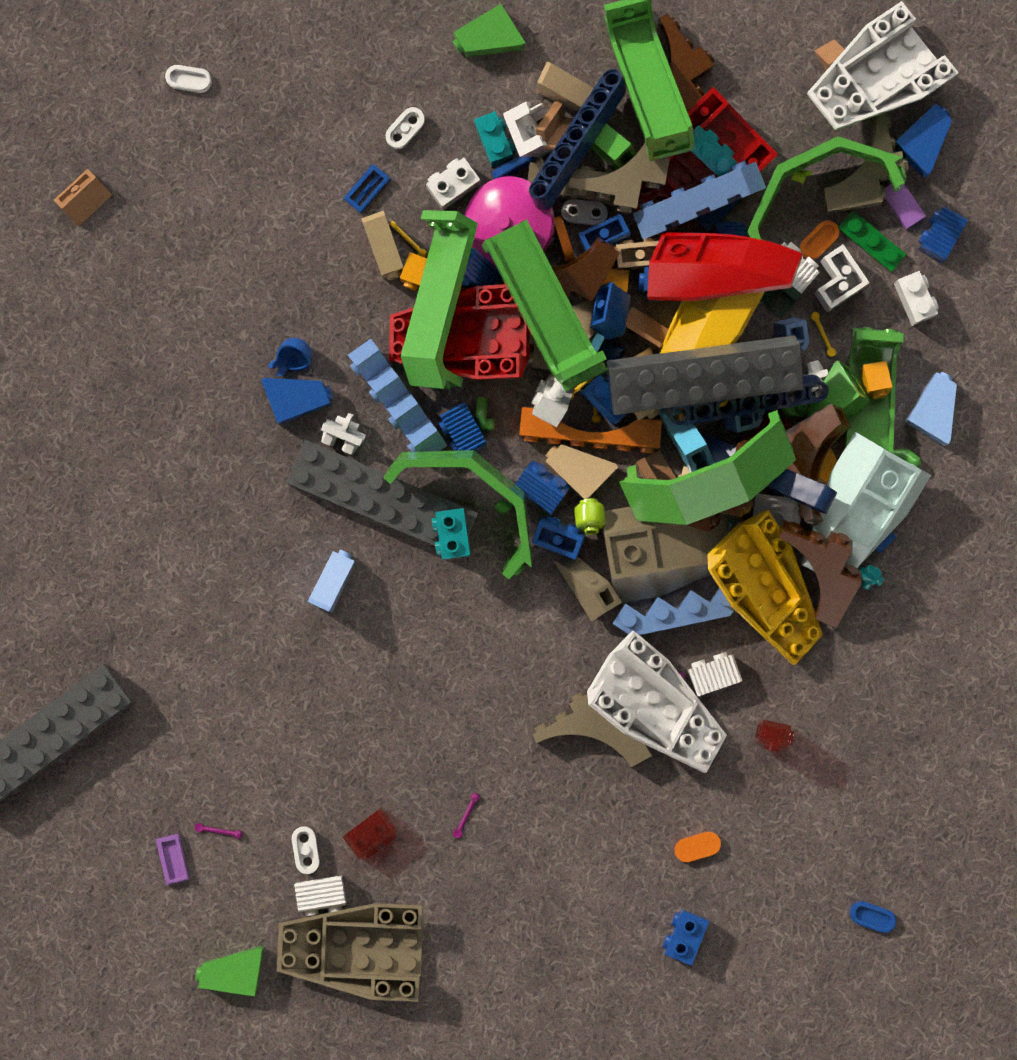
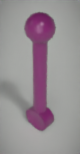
(199, 827)
(457, 833)

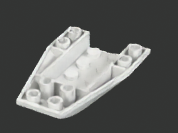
(880, 71)
(654, 704)

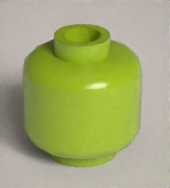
(590, 516)

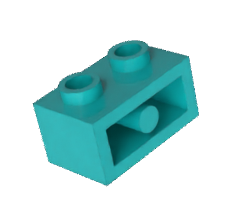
(493, 139)
(714, 156)
(452, 534)

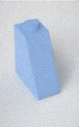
(935, 409)
(332, 581)

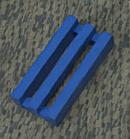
(366, 203)

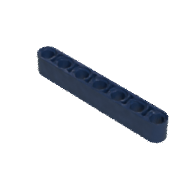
(586, 133)
(755, 404)
(786, 484)

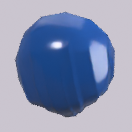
(292, 355)

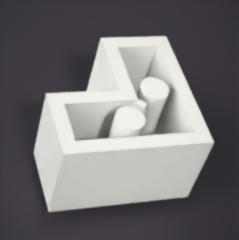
(846, 279)

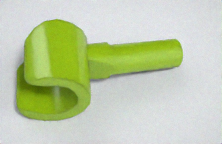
(801, 175)

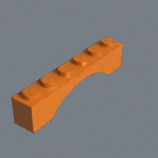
(640, 434)

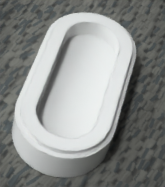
(188, 78)

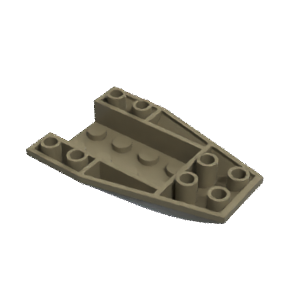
(656, 556)
(357, 950)

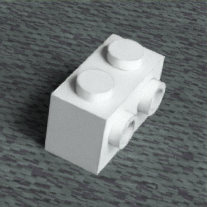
(452, 183)
(916, 298)

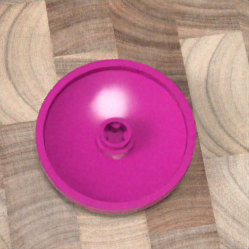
(503, 205)

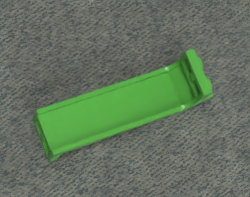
(648, 78)
(437, 300)
(544, 306)
(876, 418)

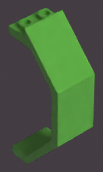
(836, 145)
(492, 476)
(714, 486)

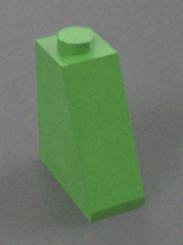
(488, 35)
(613, 148)
(843, 392)
(232, 973)

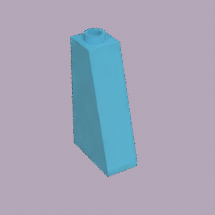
(688, 443)

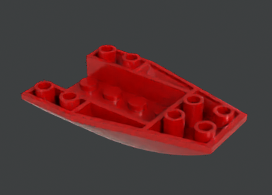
(718, 266)
(484, 338)

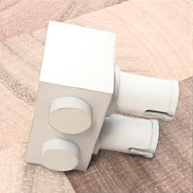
(551, 401)

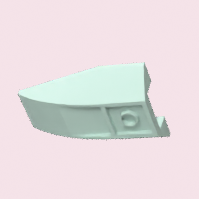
(871, 497)

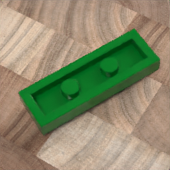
(871, 241)

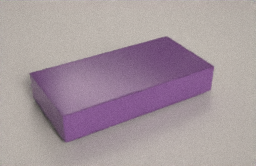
(904, 206)
(173, 859)

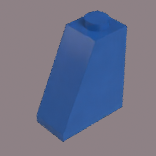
(924, 139)
(295, 398)

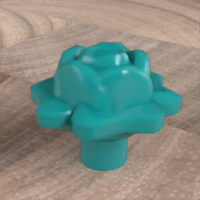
(871, 576)

